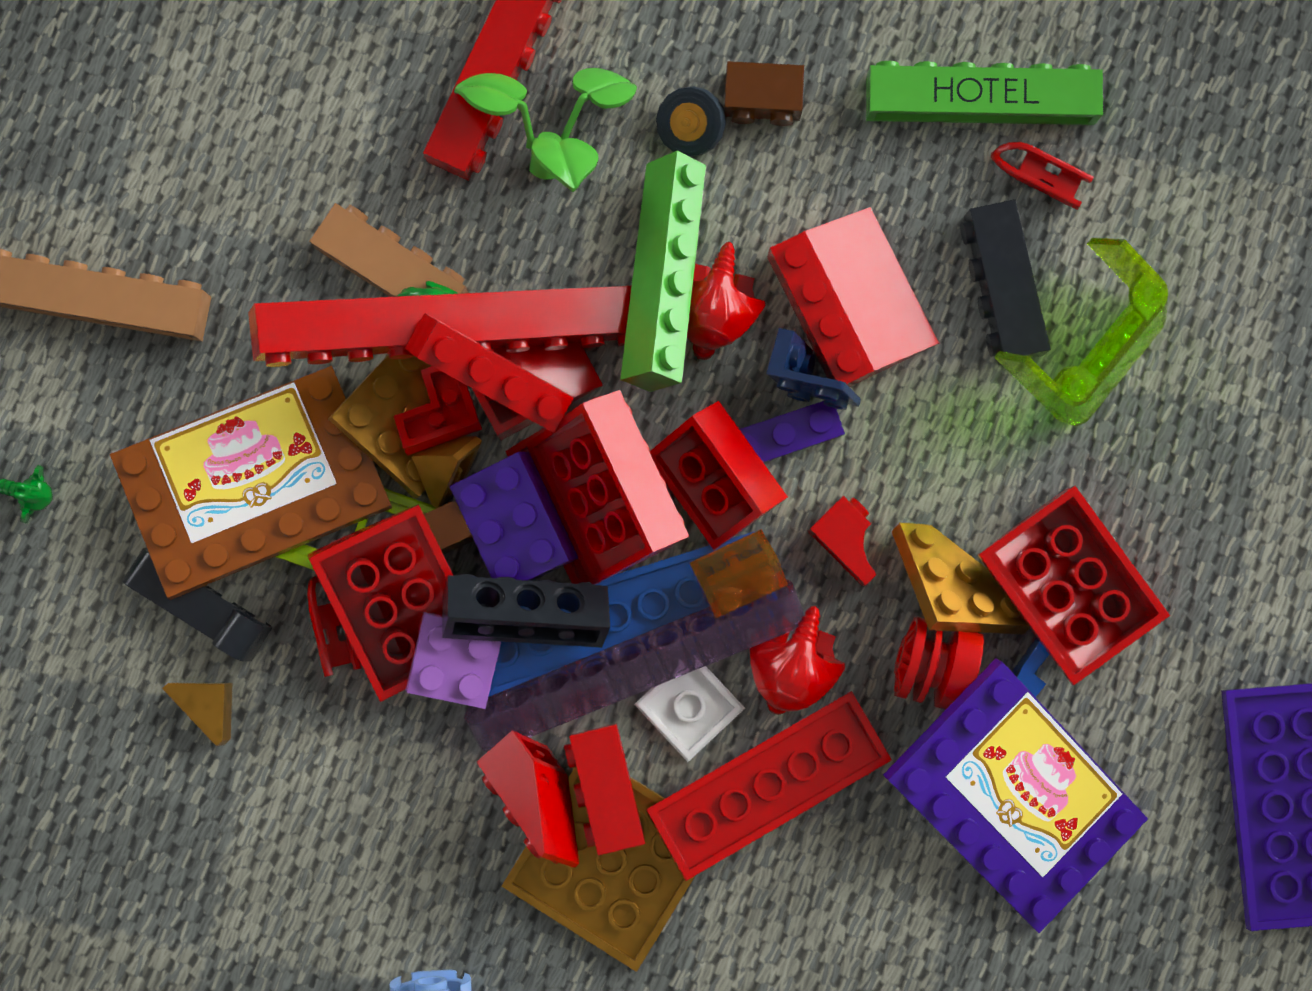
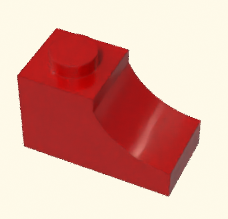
(842, 536)

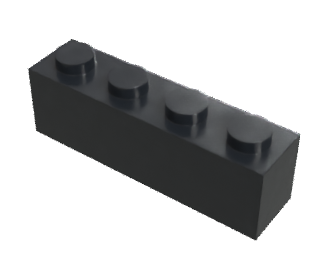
(1005, 280)

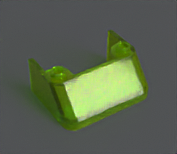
(1083, 388)

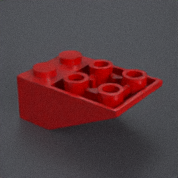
(563, 368)
(533, 795)

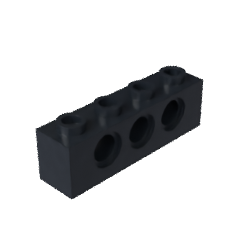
(508, 622)

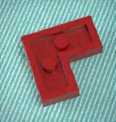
(442, 420)

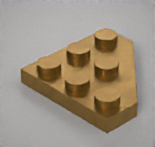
(370, 411)
(954, 586)

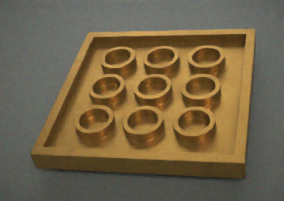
(610, 898)

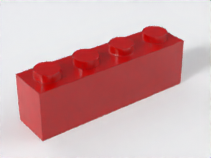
(488, 372)

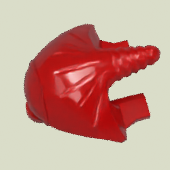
(719, 305)
(796, 671)

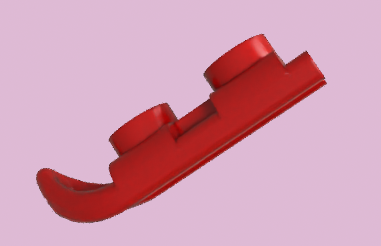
(1033, 170)
(324, 617)

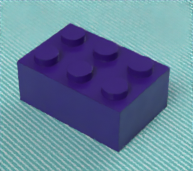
(514, 519)

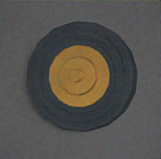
(690, 121)

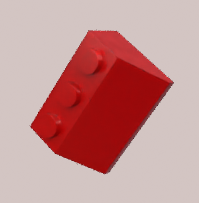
(716, 475)

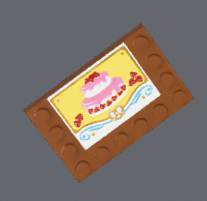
(248, 483)

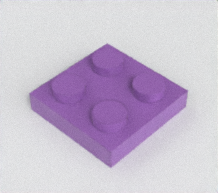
(451, 668)

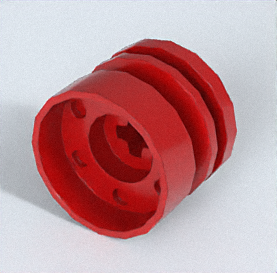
(936, 664)

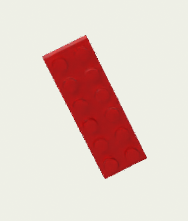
(768, 785)

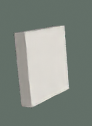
(690, 710)

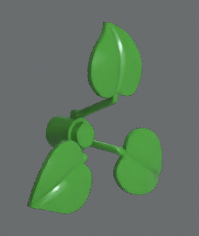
(552, 156)

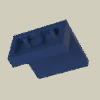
(792, 368)

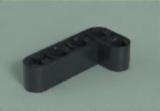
(226, 623)

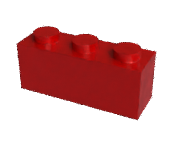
(605, 789)

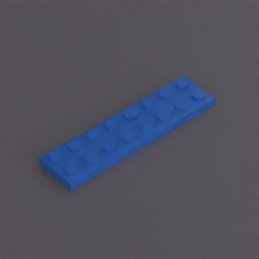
(637, 604)

